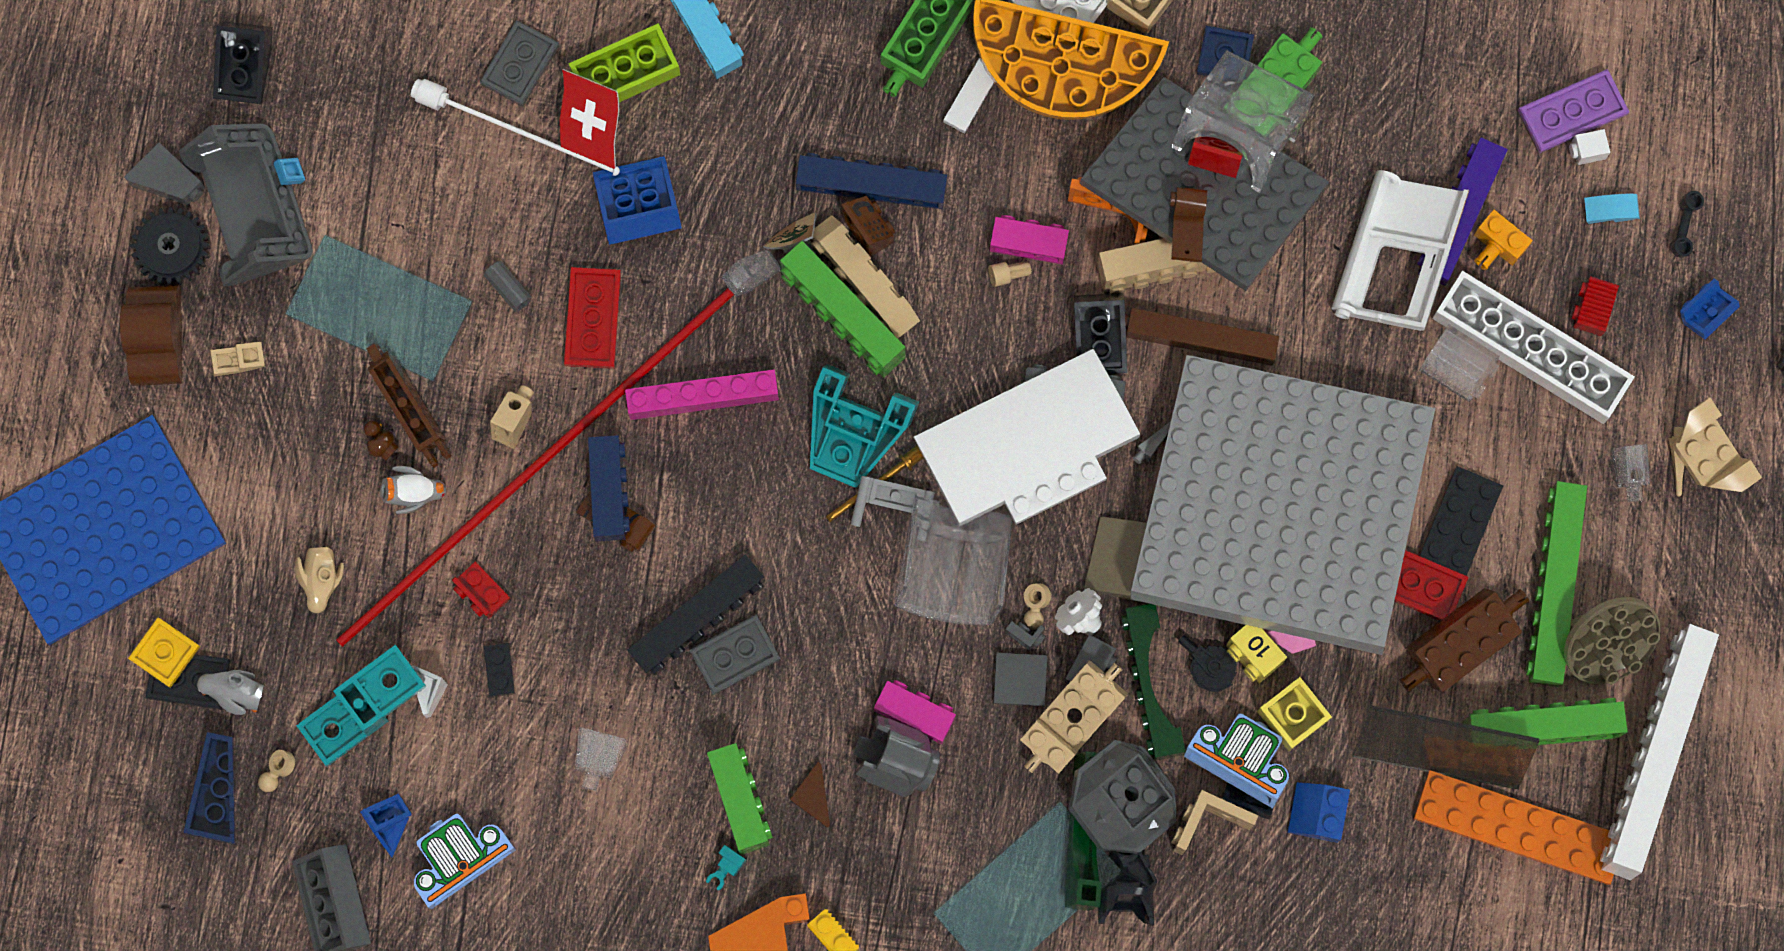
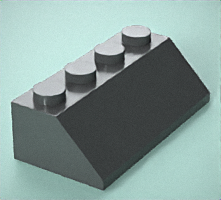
(331, 900)

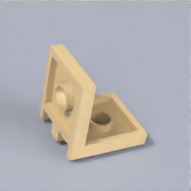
(1212, 804)

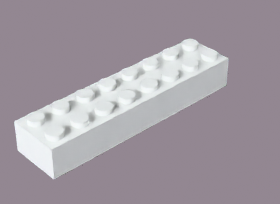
(1534, 347)

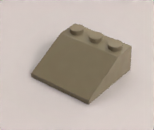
(1115, 557)

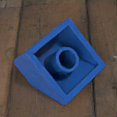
(1318, 811)

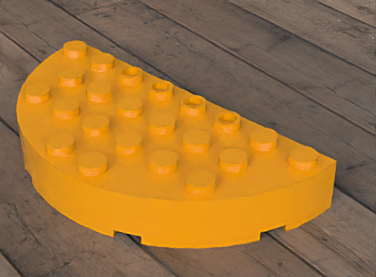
(1061, 62)

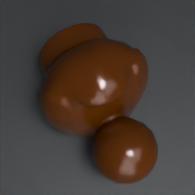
(384, 442)

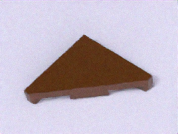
(812, 796)

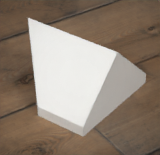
(430, 695)

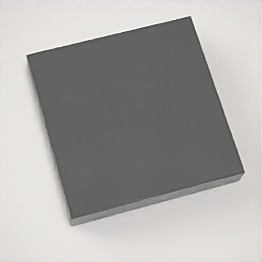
(1020, 679)

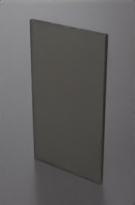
(1445, 747)

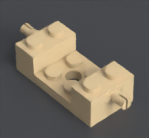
(1054, 736)

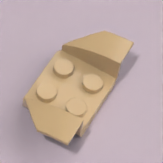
(1711, 454)

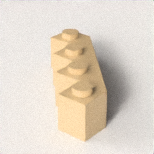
(857, 269)

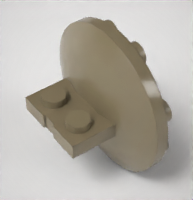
(1611, 638)

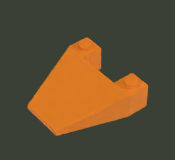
(762, 928)

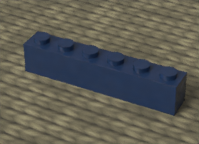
(876, 182)

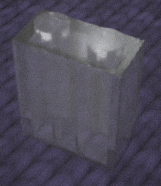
(1460, 364)

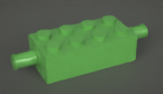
(922, 40)
(1293, 60)

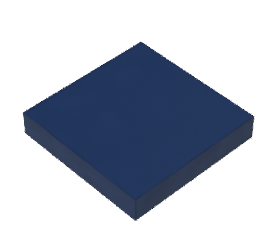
(1216, 43)

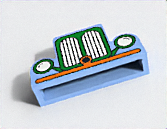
(1242, 757)
(457, 857)

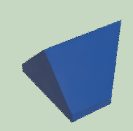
(388, 821)

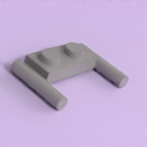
(886, 495)

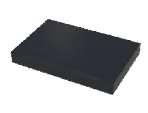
(185, 688)

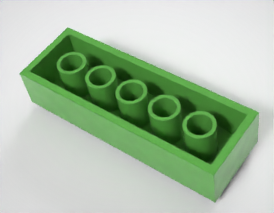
(842, 309)
(1558, 723)

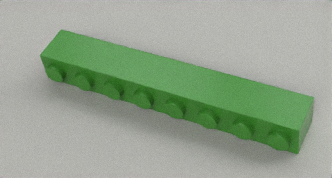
(1557, 583)

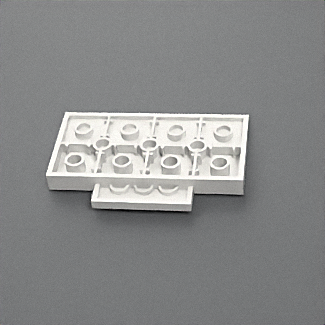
(1029, 443)

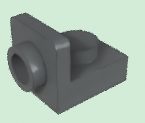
(1020, 633)

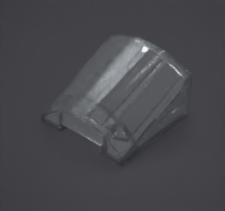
(954, 569)

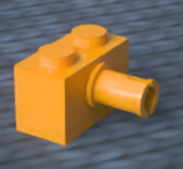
(1500, 239)

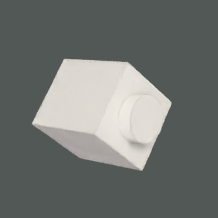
(1589, 147)

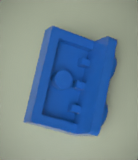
(1708, 309)

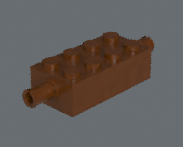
(1463, 640)

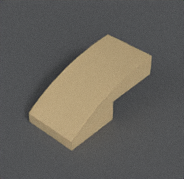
(237, 359)

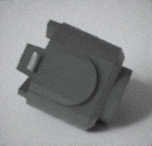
(897, 758)

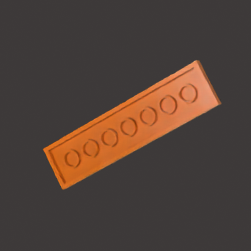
(1513, 826)

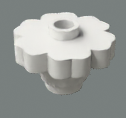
(1080, 613)

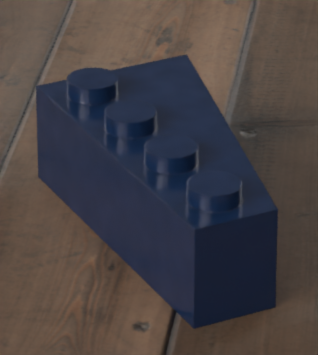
(607, 488)
(213, 796)

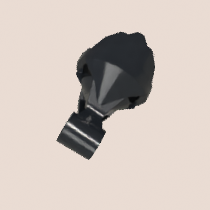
(1130, 888)

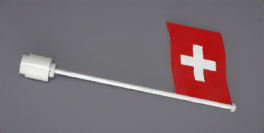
(586, 118)

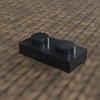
(499, 670)

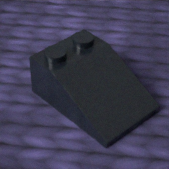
(241, 61)
(1102, 328)

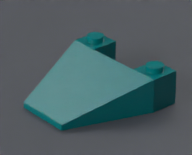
(848, 435)

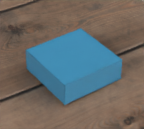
(289, 171)

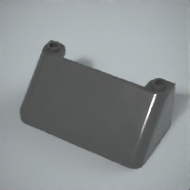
(251, 205)

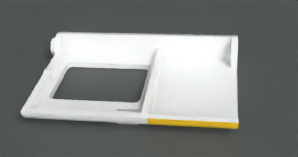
(1403, 218)

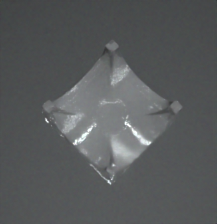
(1247, 110)

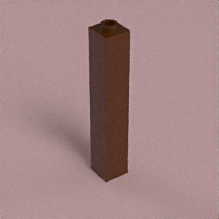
(1201, 336)

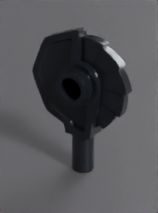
(1211, 666)

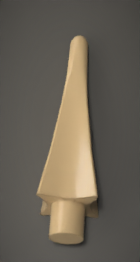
(1677, 463)

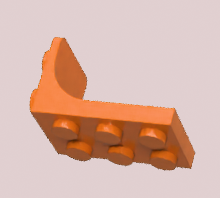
(1083, 196)

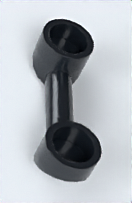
(1689, 203)

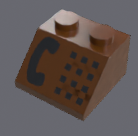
(867, 225)

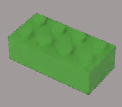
(738, 799)

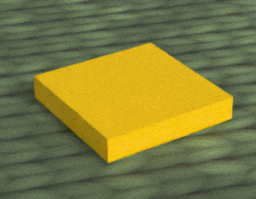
(164, 652)

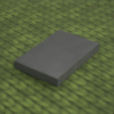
(519, 63)
(735, 654)

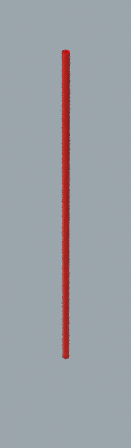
(529, 472)

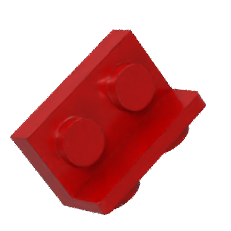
(480, 590)

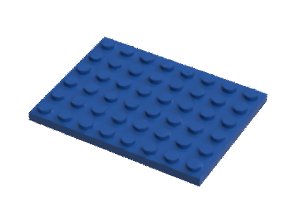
(103, 530)

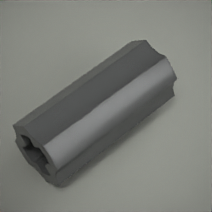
(507, 286)

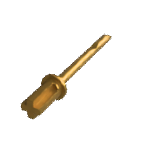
(908, 460)

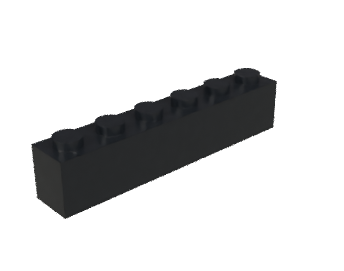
(697, 615)

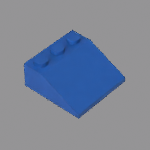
(637, 200)

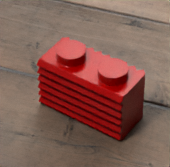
(1595, 306)

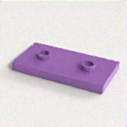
(1573, 111)

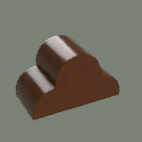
(152, 334)

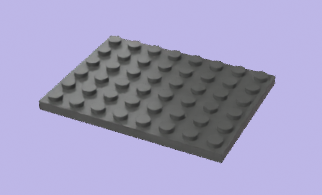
(1239, 223)

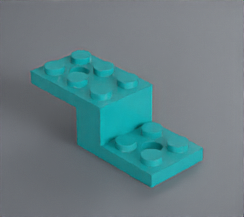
(361, 705)

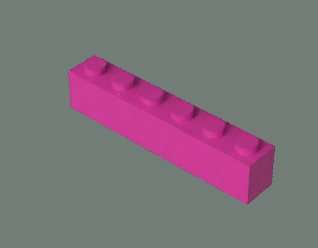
(702, 394)

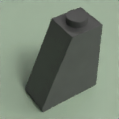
(165, 176)

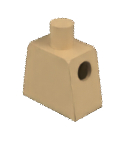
(512, 417)

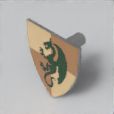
(793, 234)

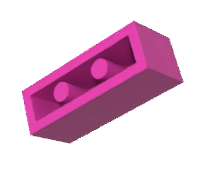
(1029, 239)
(915, 711)

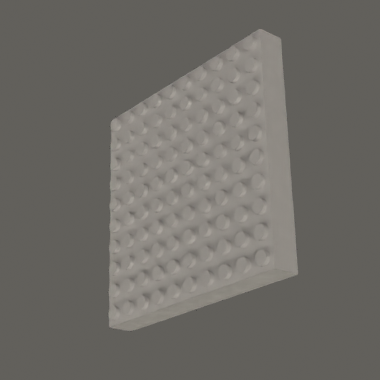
(1283, 504)

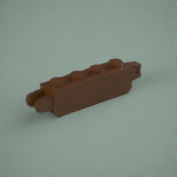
(406, 404)

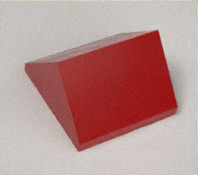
(1215, 156)

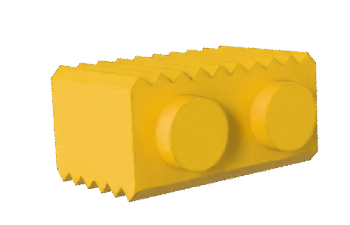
(831, 933)

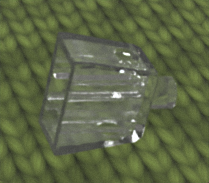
(1633, 459)
(598, 756)

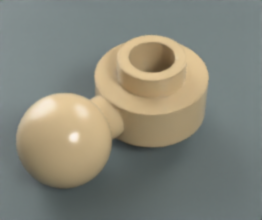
(1034, 617)
(280, 764)

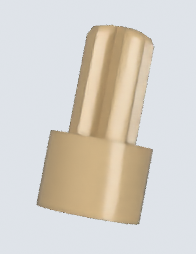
(1002, 273)

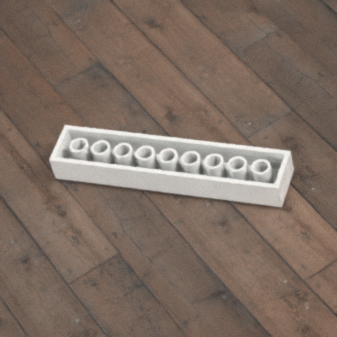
(1659, 752)

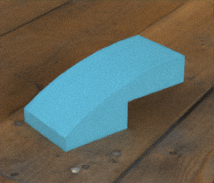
(1612, 207)

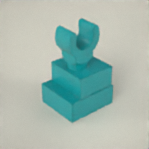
(730, 863)

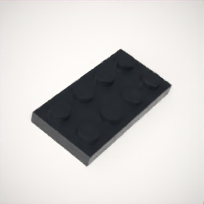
(1461, 520)

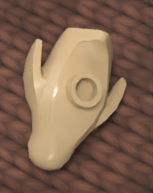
(318, 577)

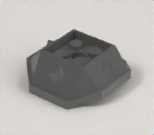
(1101, 803)

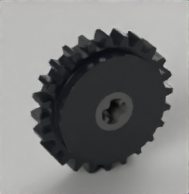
(158, 259)

